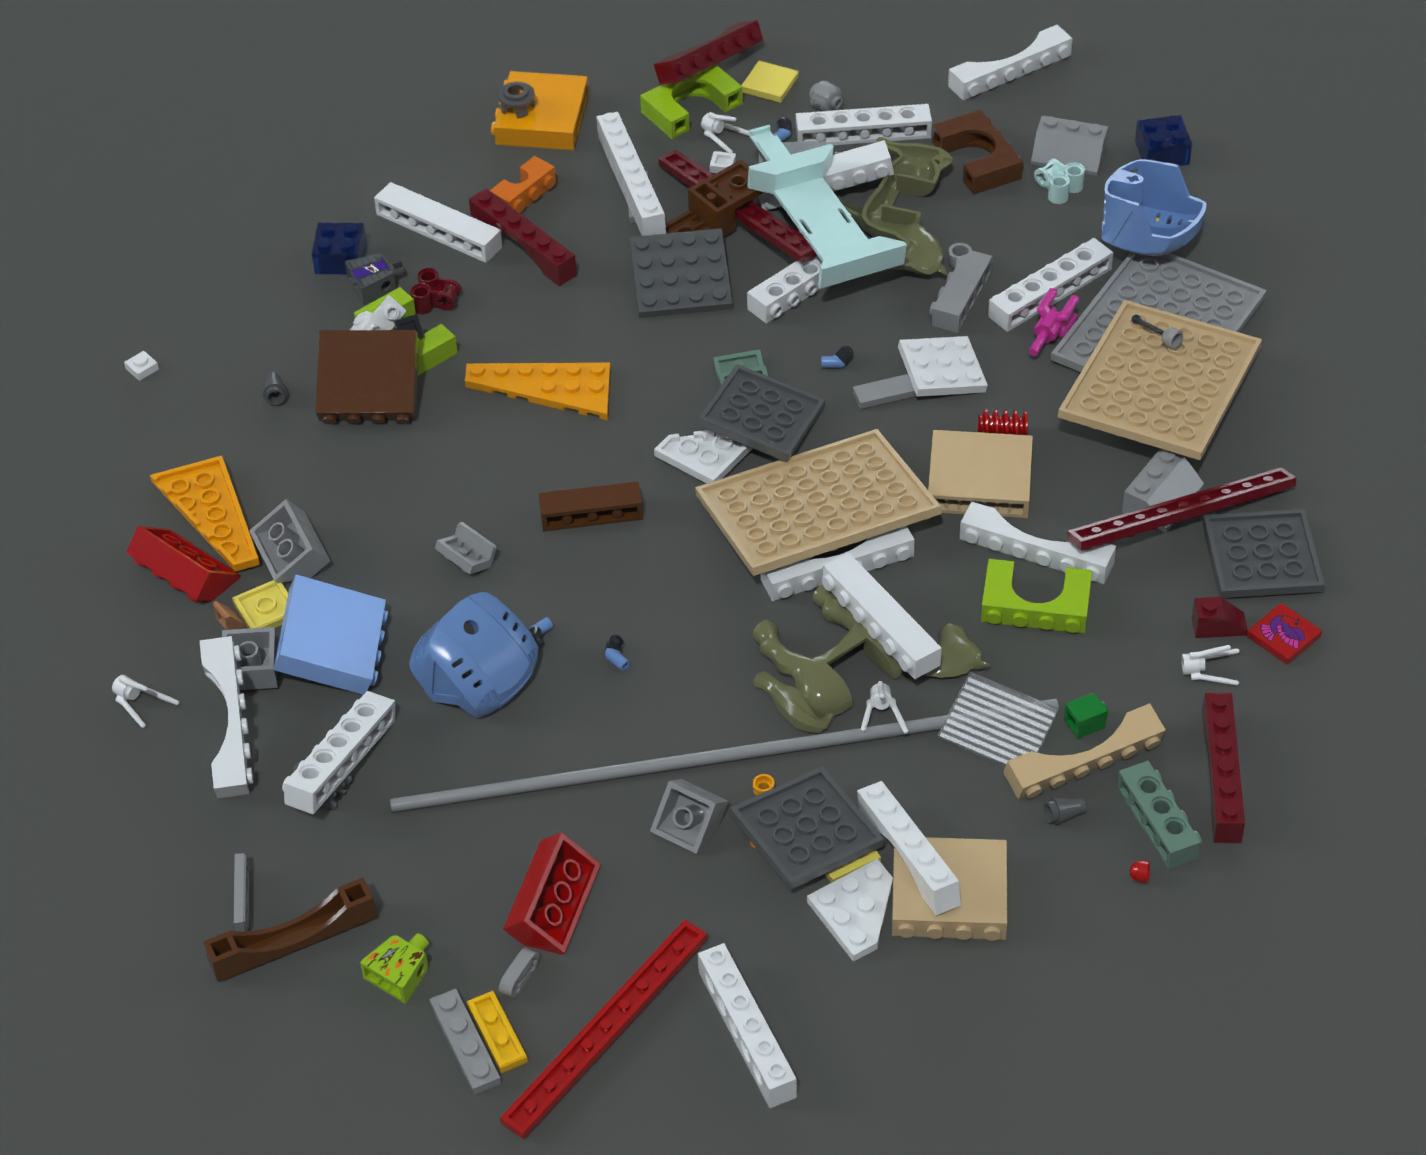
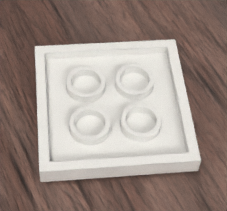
(942, 366)

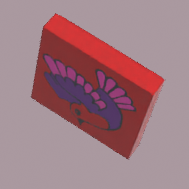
(1284, 633)

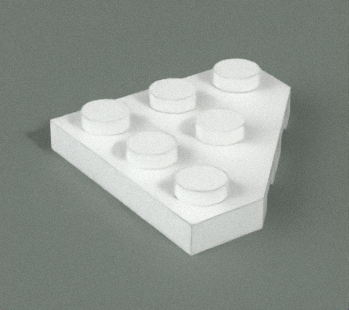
(702, 455)
(855, 908)

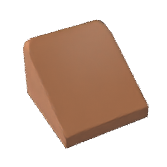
(227, 617)

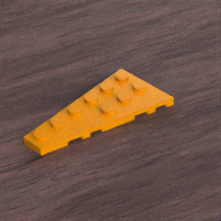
(548, 384)
(210, 505)

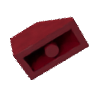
(1217, 618)

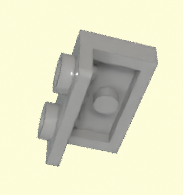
(467, 549)

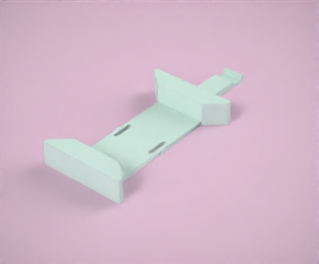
(809, 200)

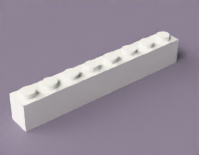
(630, 175)

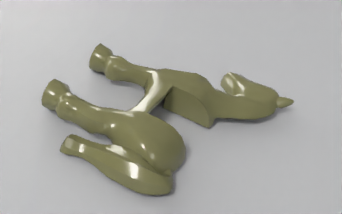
(914, 175)
(819, 689)

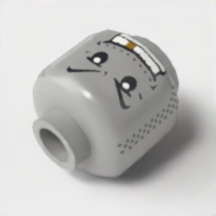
(826, 96)

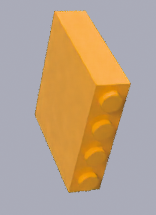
(553, 119)

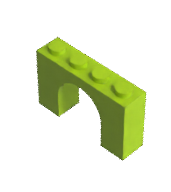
(712, 83)
(436, 344)
(1005, 607)

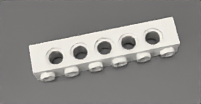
(865, 124)
(1064, 275)
(784, 289)
(339, 752)
(747, 1026)

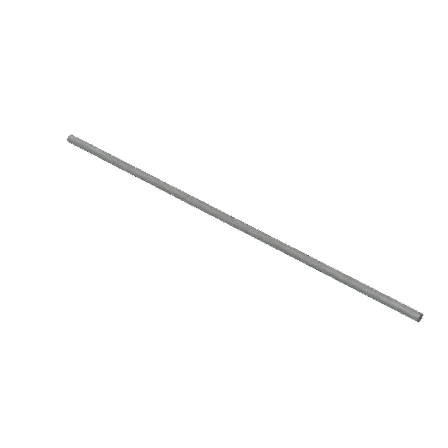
(668, 763)

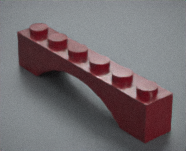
(692, 61)
(551, 257)
(1226, 787)

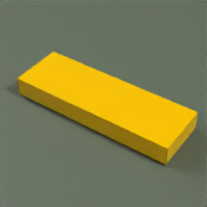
(497, 1032)

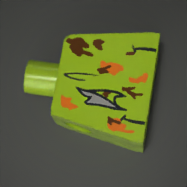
(397, 966)

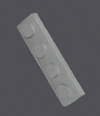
(465, 1041)

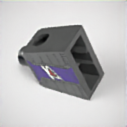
(372, 276)

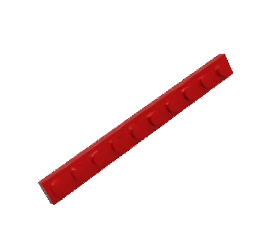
(603, 1029)

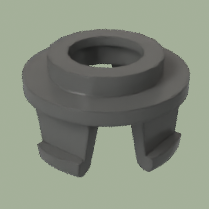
(510, 97)

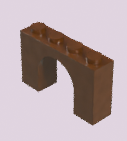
(977, 131)

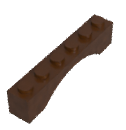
(240, 951)

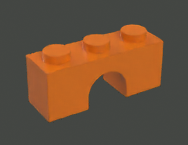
(536, 179)

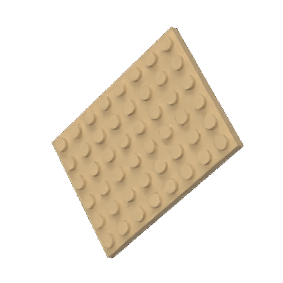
(1158, 392)
(817, 501)

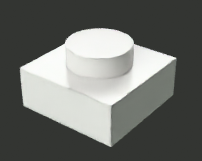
(721, 160)
(141, 365)

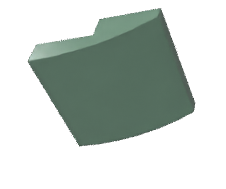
(725, 364)

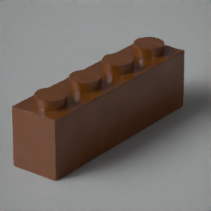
(590, 506)

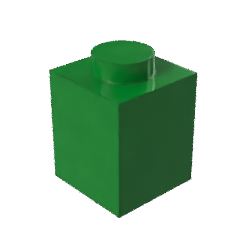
(1085, 715)

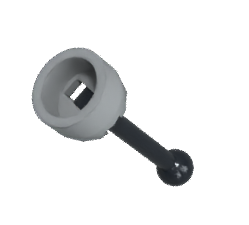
(1171, 337)

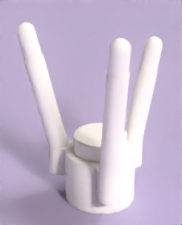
(713, 124)
(1195, 662)
(129, 690)
(881, 699)

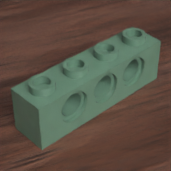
(1159, 814)

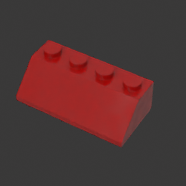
(180, 563)
(552, 895)

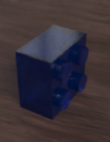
(1164, 140)
(336, 244)

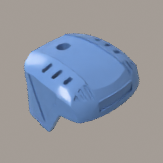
(1136, 201)
(497, 654)

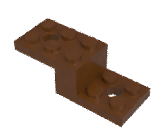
(715, 200)

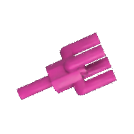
(1053, 322)

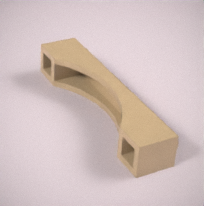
(1036, 771)

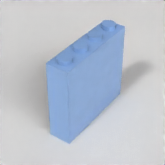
(331, 635)

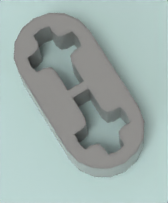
(519, 972)

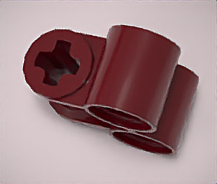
(433, 292)

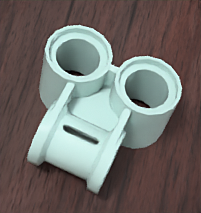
(1060, 179)

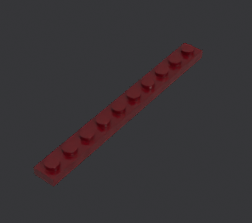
(749, 214)
(1181, 508)

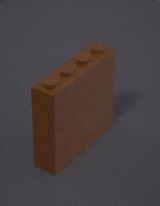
(367, 376)

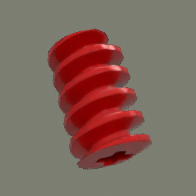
(1003, 424)

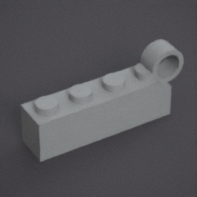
(961, 287)

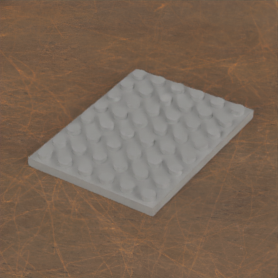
(1166, 285)

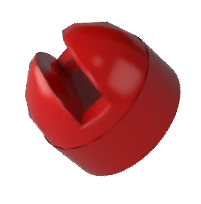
(1140, 871)

